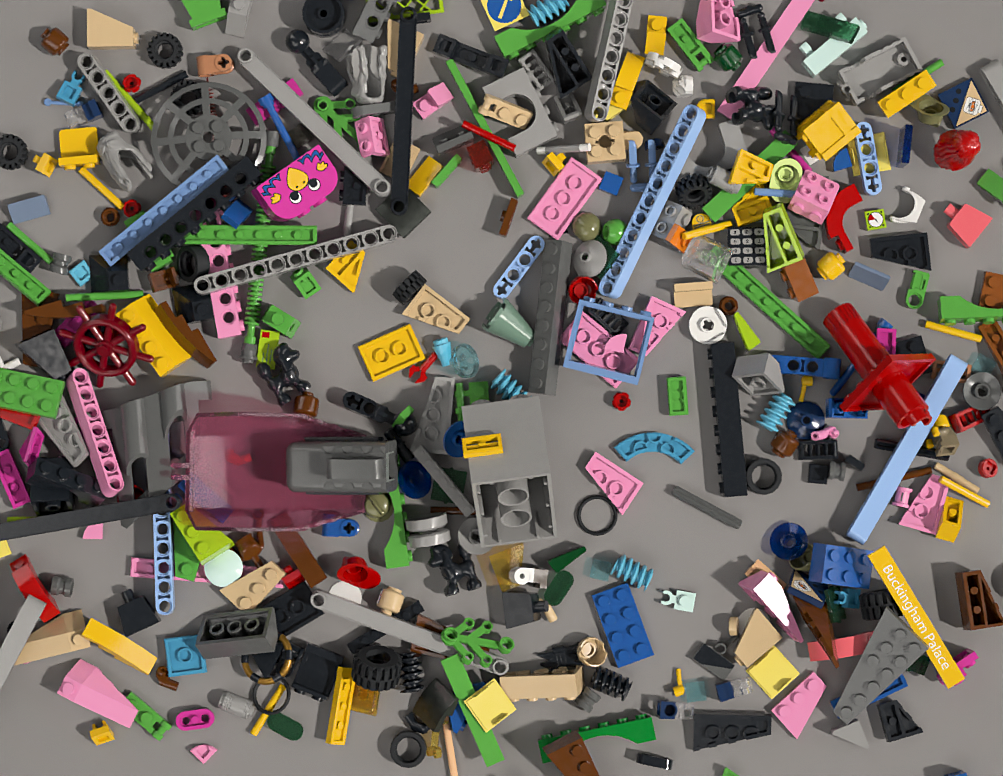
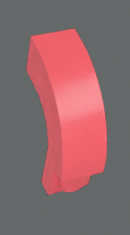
(845, 646)

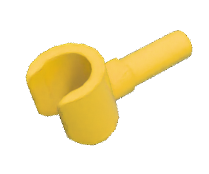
(805, 381)
(679, 689)

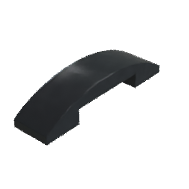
(470, 56)
(18, 250)

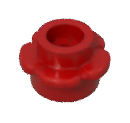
(131, 78)
(131, 203)
(616, 402)

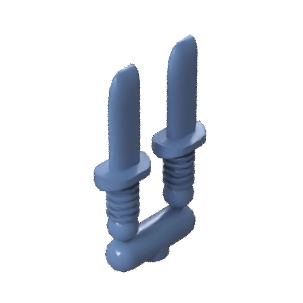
(640, 187)

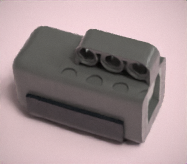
(342, 465)

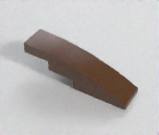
(58, 310)
(189, 340)
(302, 556)

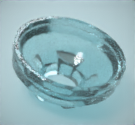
(468, 361)

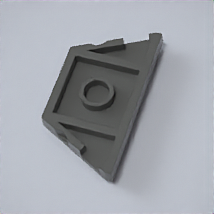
(805, 228)

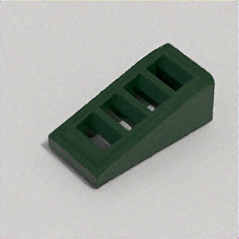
(565, 559)

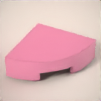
(616, 343)
(94, 532)
(203, 752)

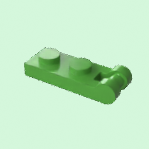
(689, 44)
(148, 717)

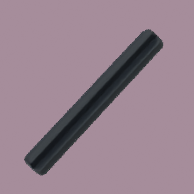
(923, 451)

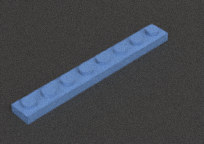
(164, 210)

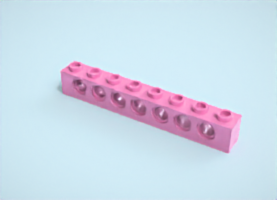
(224, 329)

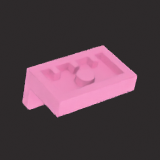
(372, 137)

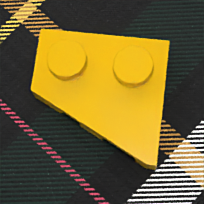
(750, 169)
(750, 207)
(347, 268)

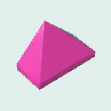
(32, 445)

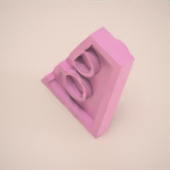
(664, 316)
(614, 481)
(926, 507)
(799, 704)

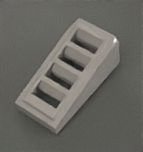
(536, 59)

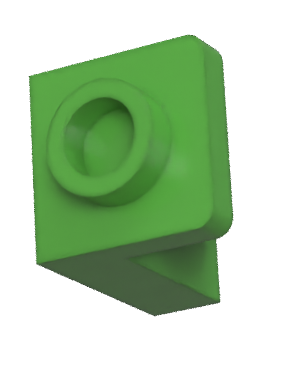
(305, 282)

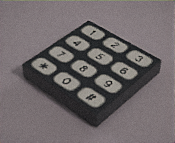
(747, 245)

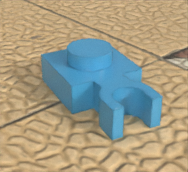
(71, 91)
(848, 598)

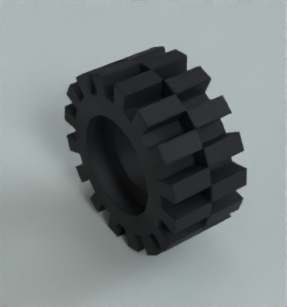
(165, 39)
(178, 102)
(21, 152)
(690, 184)
(409, 287)

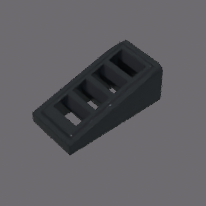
(604, 322)
(834, 450)

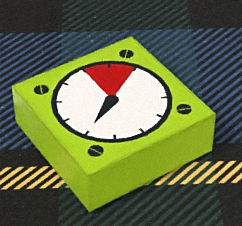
(875, 219)

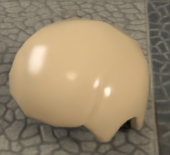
(591, 652)

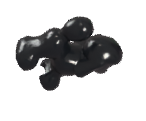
(752, 108)
(289, 375)
(452, 572)

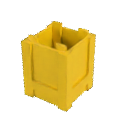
(827, 130)

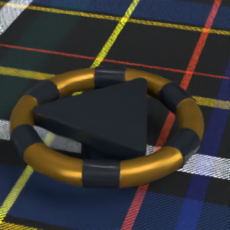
(267, 661)

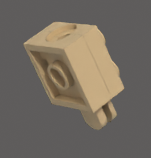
(609, 142)

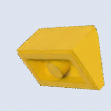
(424, 175)

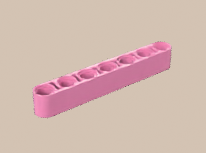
(94, 441)

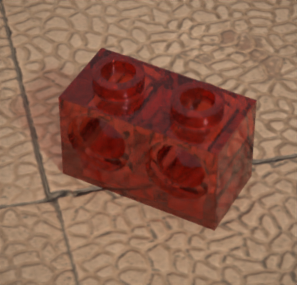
(480, 157)

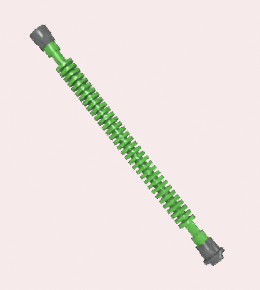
(249, 348)

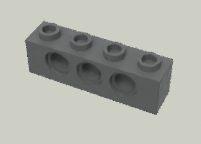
(366, 30)

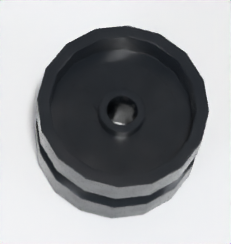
(323, 26)

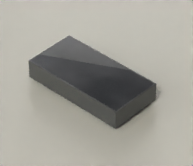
(713, 661)

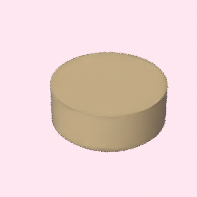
(733, 626)

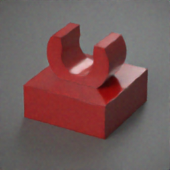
(292, 577)

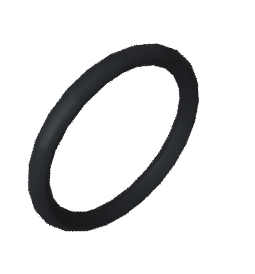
(614, 517)
(275, 711)

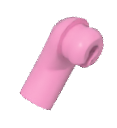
(825, 433)

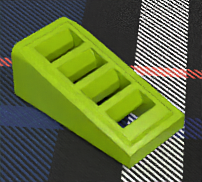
(747, 335)

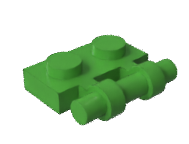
(476, 391)

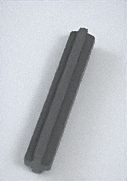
(707, 507)

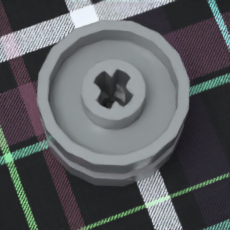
(427, 529)

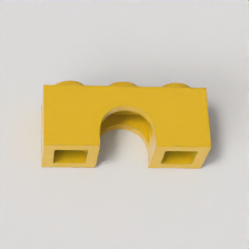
(906, 93)

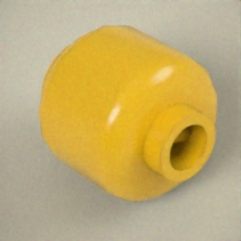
(831, 266)

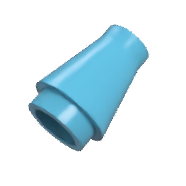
(443, 350)

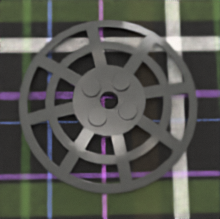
(207, 124)

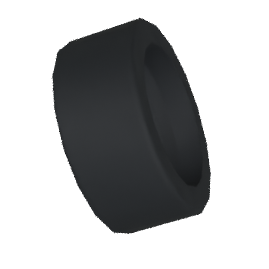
(184, 266)
(777, 478)
(405, 763)

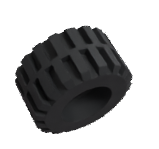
(874, 604)
(376, 668)

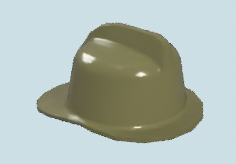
(930, 110)
(378, 507)

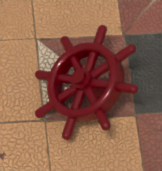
(106, 345)

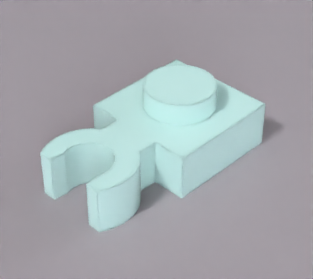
(682, 600)

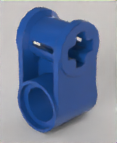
(338, 529)

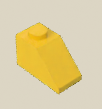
(950, 519)

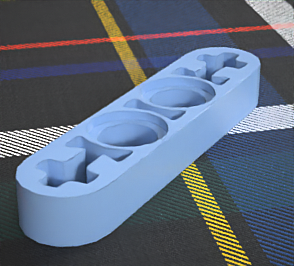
(870, 158)
(516, 265)

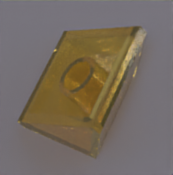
(365, 700)

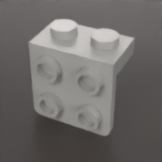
(669, 215)

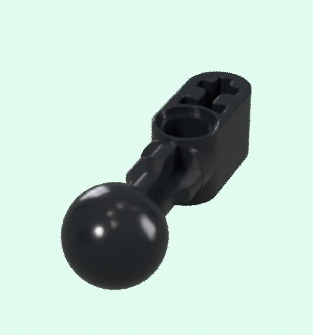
(298, 43)
(380, 414)

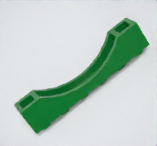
(636, 730)

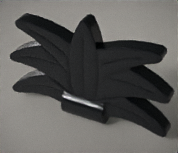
(560, 657)

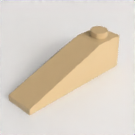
(55, 638)

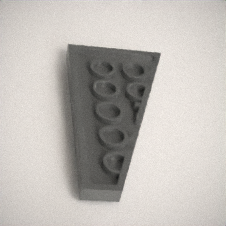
(885, 658)

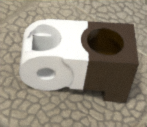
(522, 575)

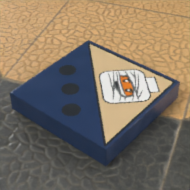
(964, 103)
(806, 590)

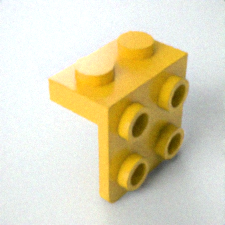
(79, 148)

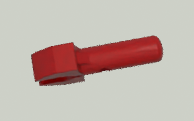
(425, 365)

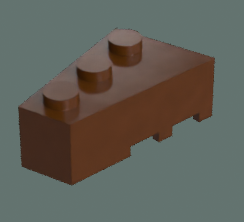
(976, 602)

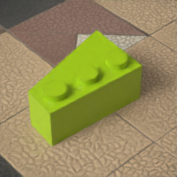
(780, 239)
(203, 543)

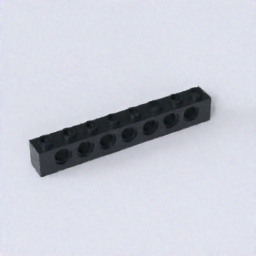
(138, 253)

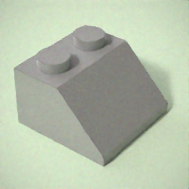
(759, 374)

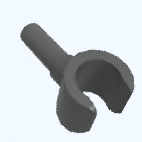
(727, 643)

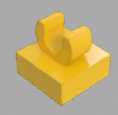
(554, 163)
(45, 164)
(102, 734)

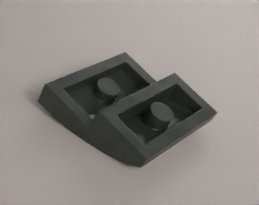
(410, 220)
(435, 704)

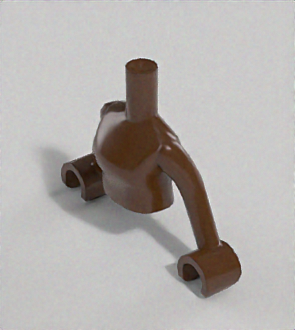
(250, 548)

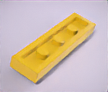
(340, 707)

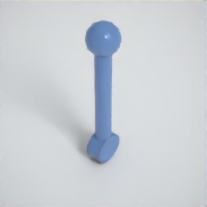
(48, 102)

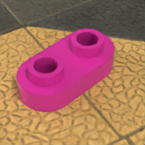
(195, 718)

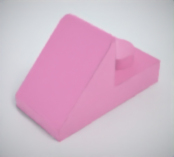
(433, 100)

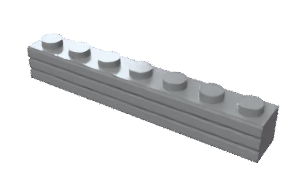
(444, 481)

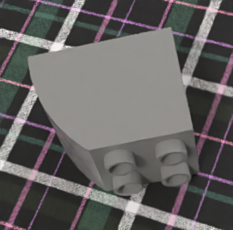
(516, 486)

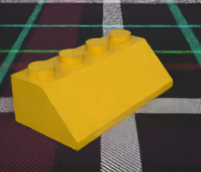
(155, 339)

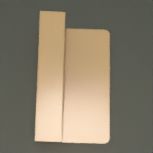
(693, 294)

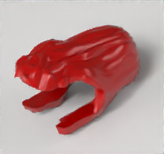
(956, 149)

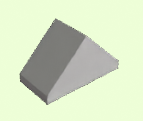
(568, 108)
(852, 732)

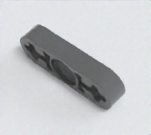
(373, 110)

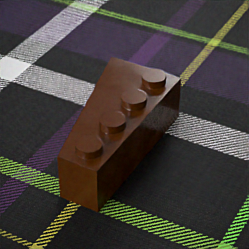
(571, 756)

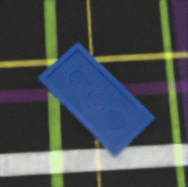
(622, 625)

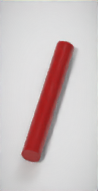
(488, 135)

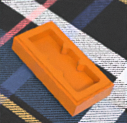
(675, 238)

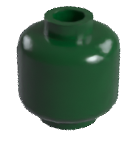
(727, 57)

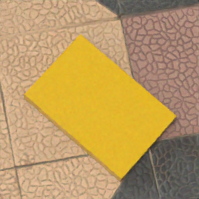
(391, 352)

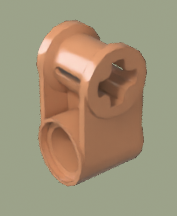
(211, 65)

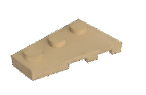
(436, 311)
(254, 587)

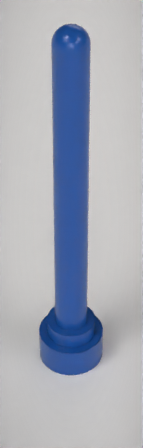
(267, 103)
(850, 370)

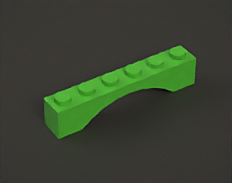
(516, 40)
(958, 310)
(396, 550)

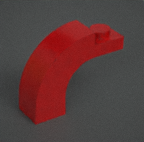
(834, 220)
(30, 584)

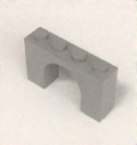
(519, 85)
(732, 142)

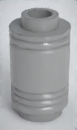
(719, 177)
(236, 705)

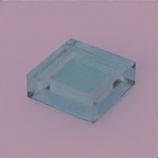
(983, 364)
(600, 570)
(695, 691)

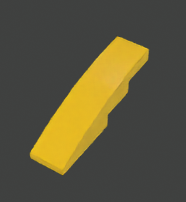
(119, 646)

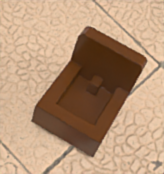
(163, 279)

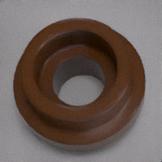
(106, 212)
(728, 299)

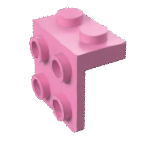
(813, 196)

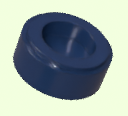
(658, 142)

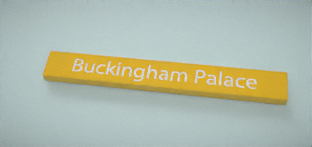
(915, 616)

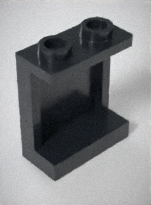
(317, 672)

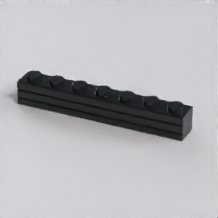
(373, 635)

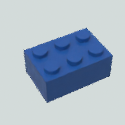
(840, 566)

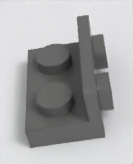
(452, 140)

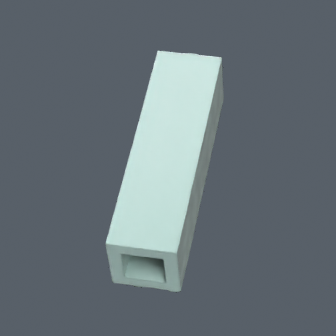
(830, 50)

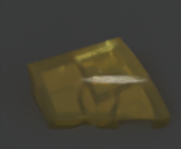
(503, 562)

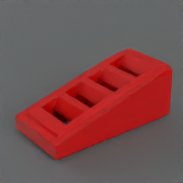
(959, 421)

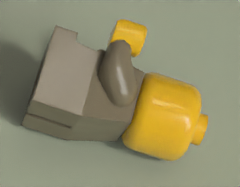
(944, 437)

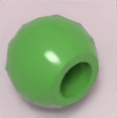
(613, 231)

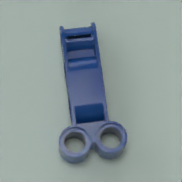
(827, 368)

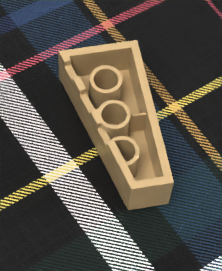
(543, 684)

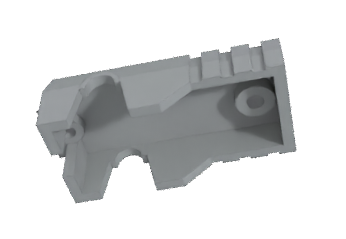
(878, 72)

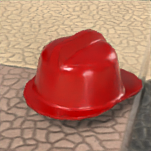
(357, 573)

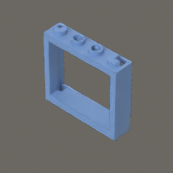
(601, 371)

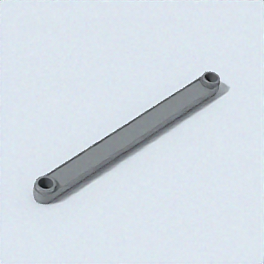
(313, 122)
(398, 628)

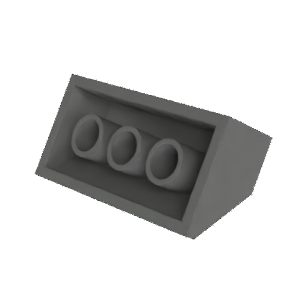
(237, 633)

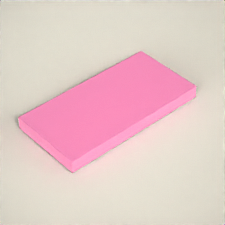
(564, 198)
(590, 348)

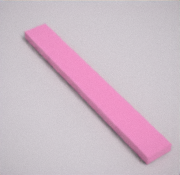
(757, 67)
(145, 568)

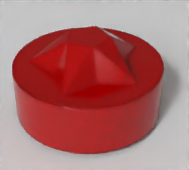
(987, 468)

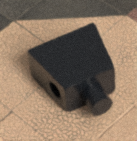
(522, 608)
(136, 613)

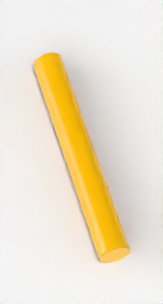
(104, 190)
(706, 230)
(953, 331)
(963, 491)
(269, 707)

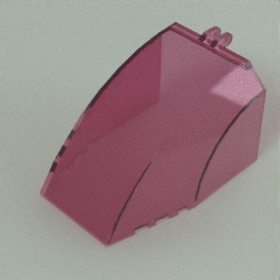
(240, 474)

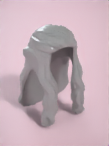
(367, 73)
(113, 147)

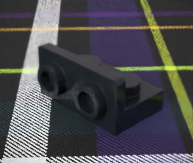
(353, 189)

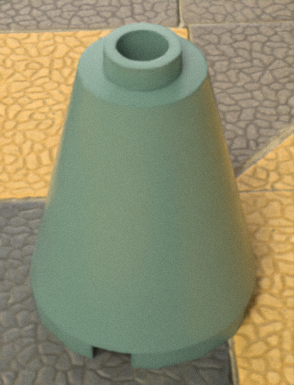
(509, 324)

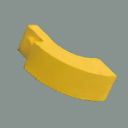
(626, 80)

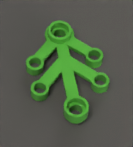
(341, 120)
(474, 641)

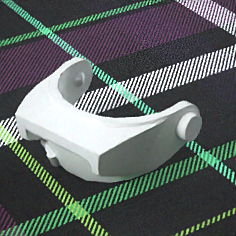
(914, 215)

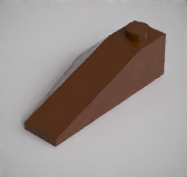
(820, 626)

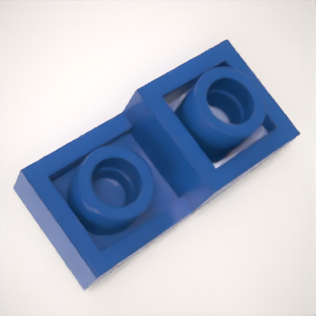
(237, 213)

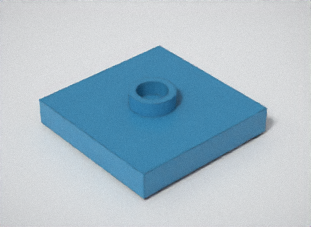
(183, 656)

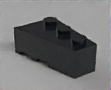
(566, 65)

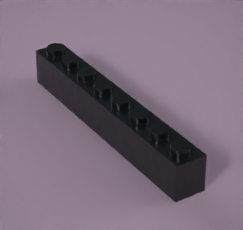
(728, 420)

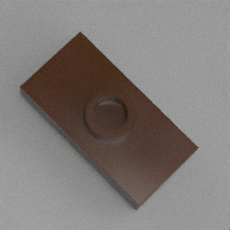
(507, 217)

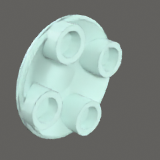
(224, 569)

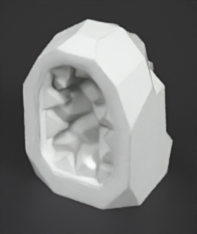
(683, 86)

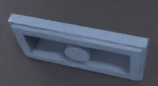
(29, 209)
(868, 276)

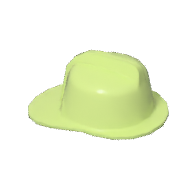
(785, 176)

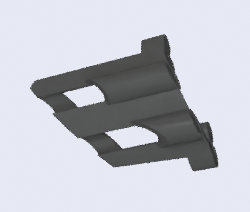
(142, 431)

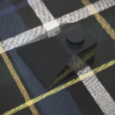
(651, 107)
(106, 277)
(191, 305)

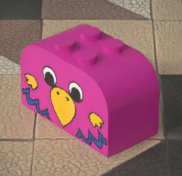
(297, 186)

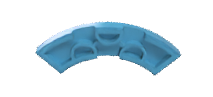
(654, 443)

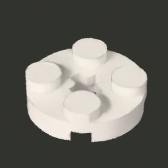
(666, 65)
(710, 314)

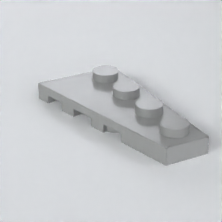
(436, 417)
(66, 434)

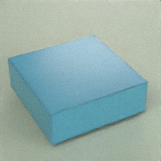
(81, 273)

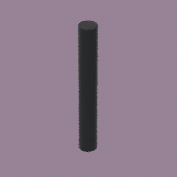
(160, 87)

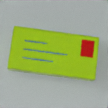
(267, 344)

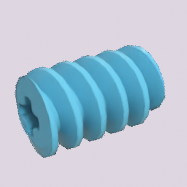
(546, 9)
(506, 387)
(776, 412)
(632, 571)

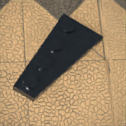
(724, 728)

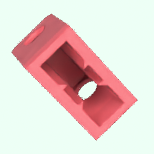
(966, 223)

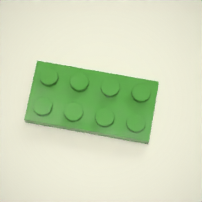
(30, 393)

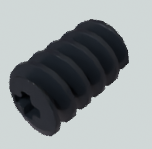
(411, 672)
(611, 683)

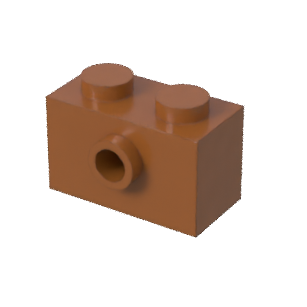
(799, 280)

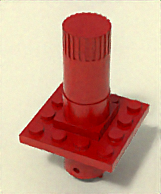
(885, 376)

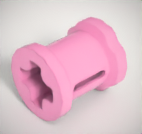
(904, 503)

